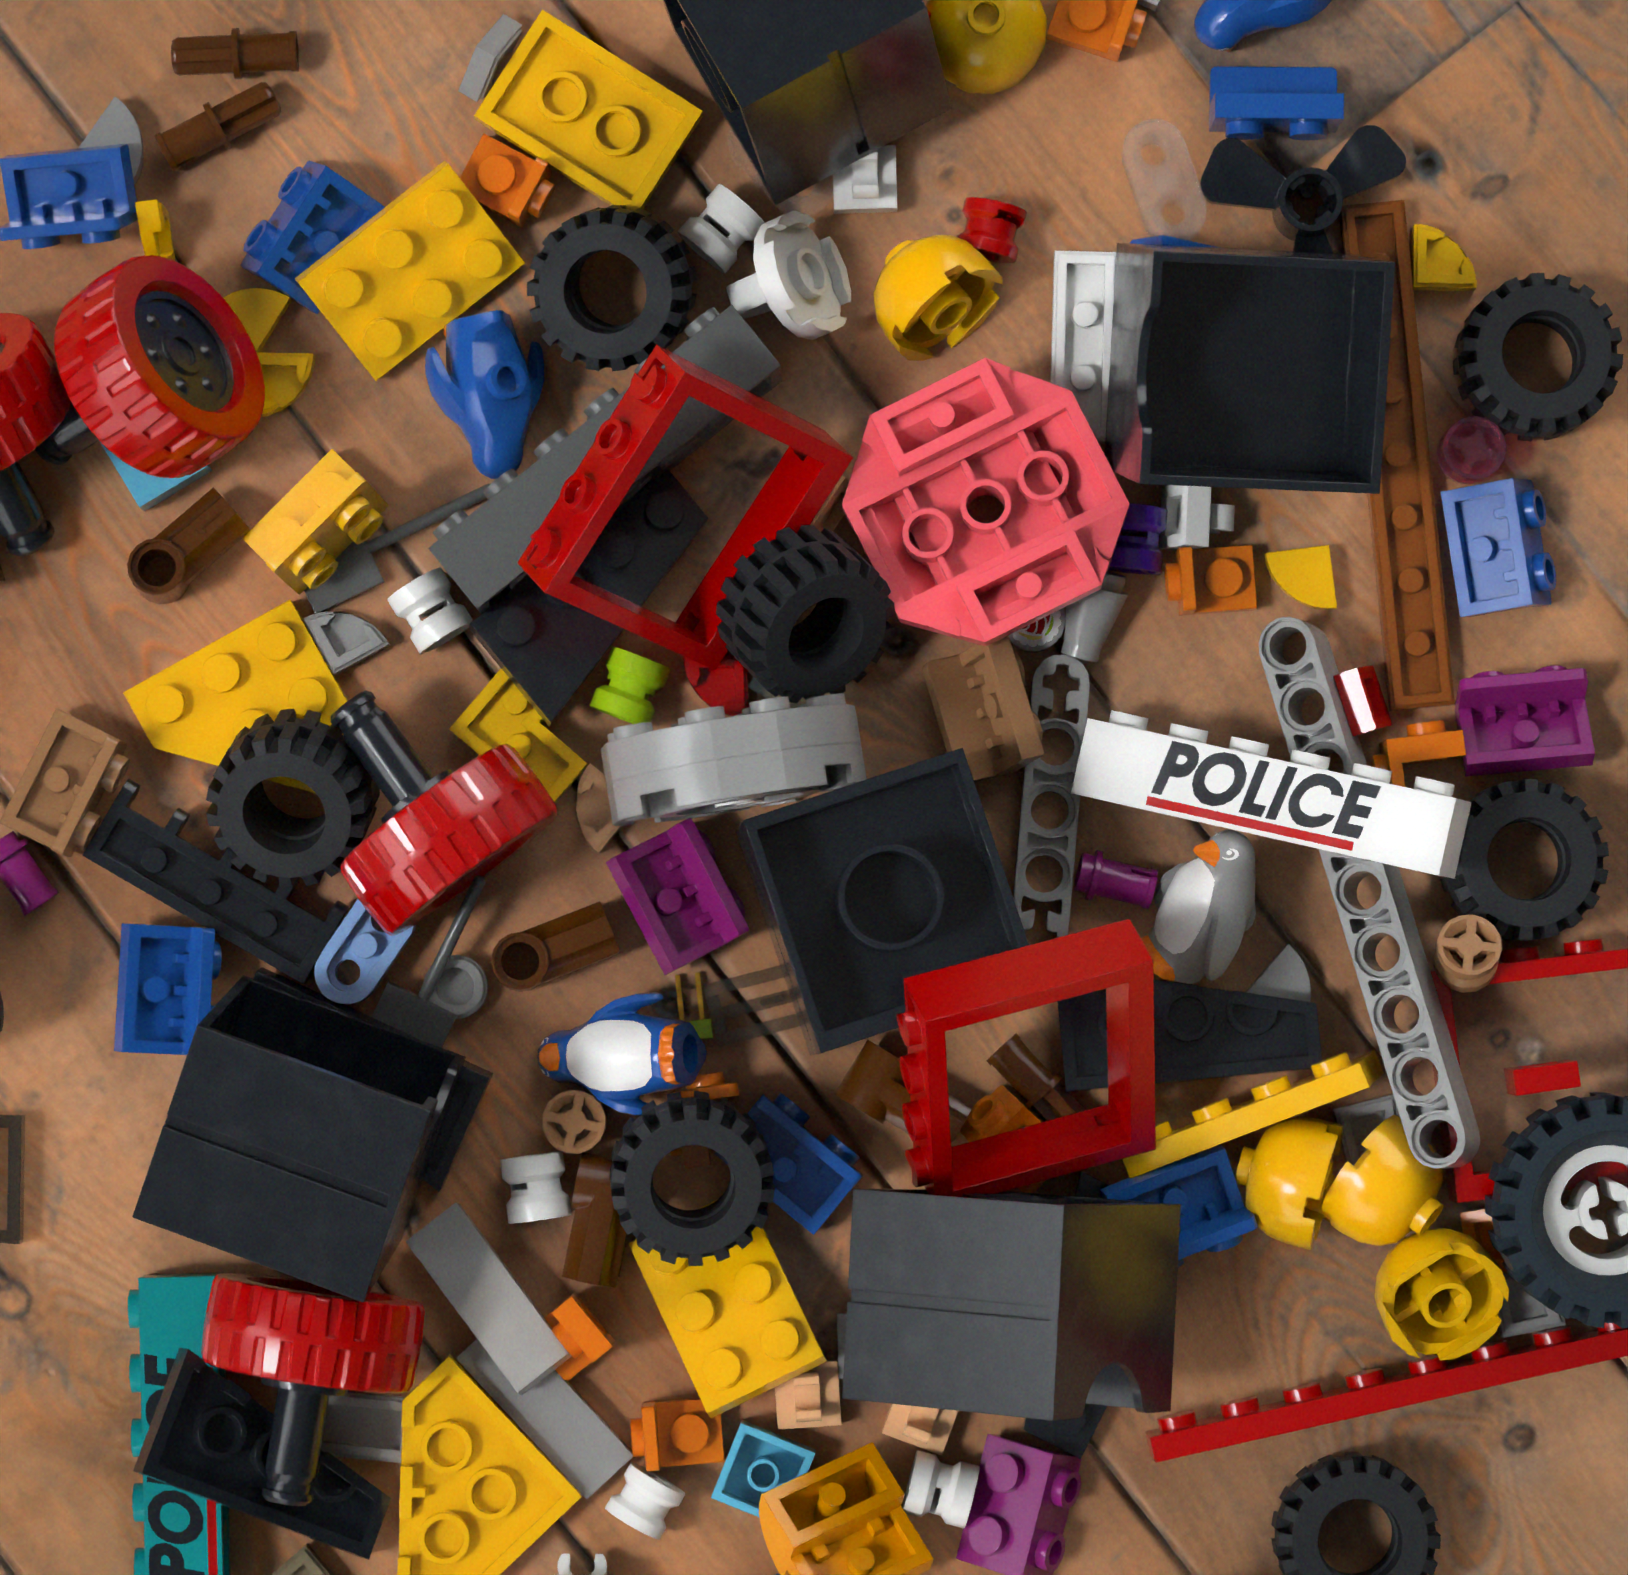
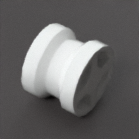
(645, 1501)

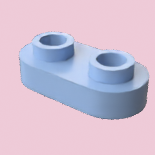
(367, 946)

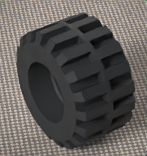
(559, 296)
(1581, 326)
(780, 585)
(262, 832)
(1577, 850)
(704, 1230)
(1347, 1479)

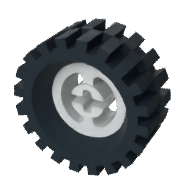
(1535, 1226)

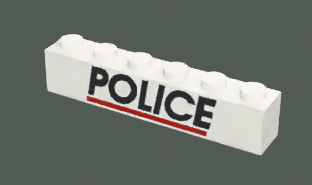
(1272, 797)

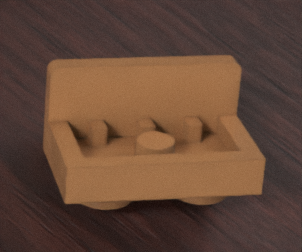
(985, 709)
(65, 784)

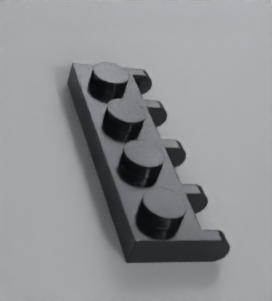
(210, 888)

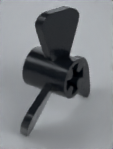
(1245, 180)

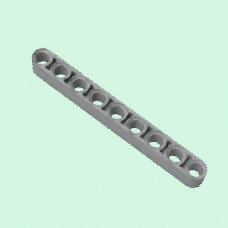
(1389, 916)

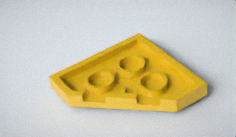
(223, 687)
(470, 1481)

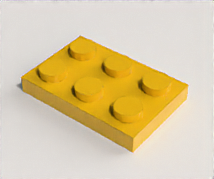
(588, 114)
(410, 270)
(732, 1321)

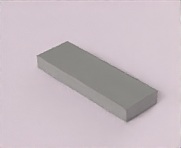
(488, 1298)
(555, 1421)

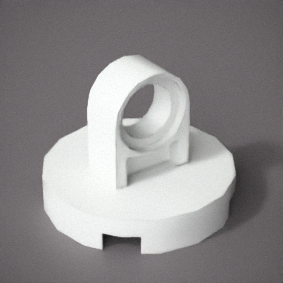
(794, 278)

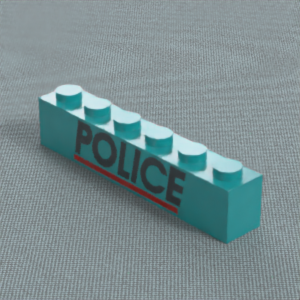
(180, 1528)

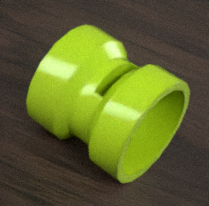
(630, 685)

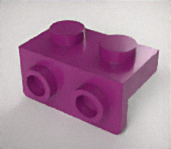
(1524, 721)
(679, 895)
(1020, 1508)

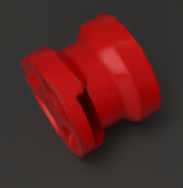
(992, 228)

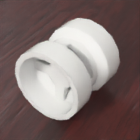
(730, 217)
(423, 598)
(535, 1187)
(955, 1494)

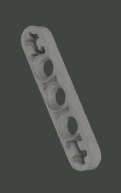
(1043, 778)

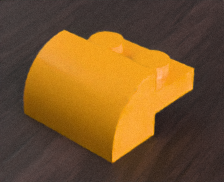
(842, 1521)

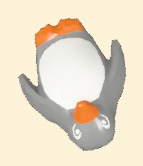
(1204, 910)

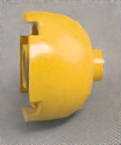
(987, 42)
(933, 293)
(1290, 1177)
(1384, 1190)
(1440, 1294)

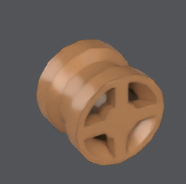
(1471, 939)
(562, 1128)

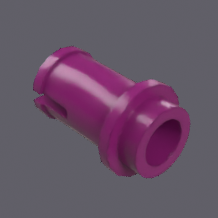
(23, 875)
(1115, 880)

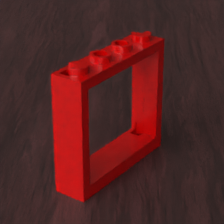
(617, 457)
(1517, 966)
(1012, 982)

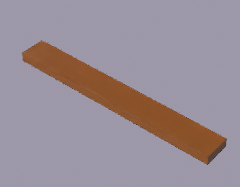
(1404, 511)

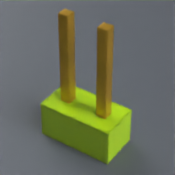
(702, 1026)

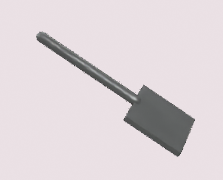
(357, 567)
(414, 1012)

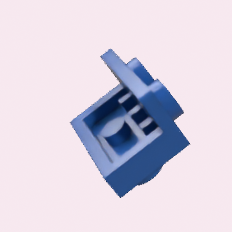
(1274, 99)
(68, 194)
(163, 986)
(808, 1173)
(1208, 1195)

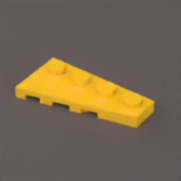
(1271, 1104)

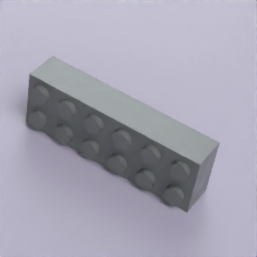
(487, 544)

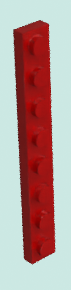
(1372, 1392)

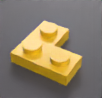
(506, 717)

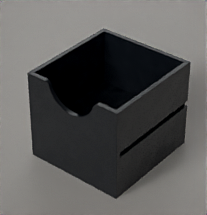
(813, 78)
(1249, 368)
(878, 891)
(298, 1137)
(1011, 1302)

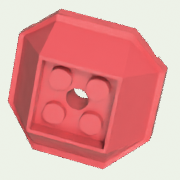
(971, 439)

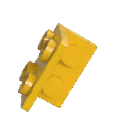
(317, 523)

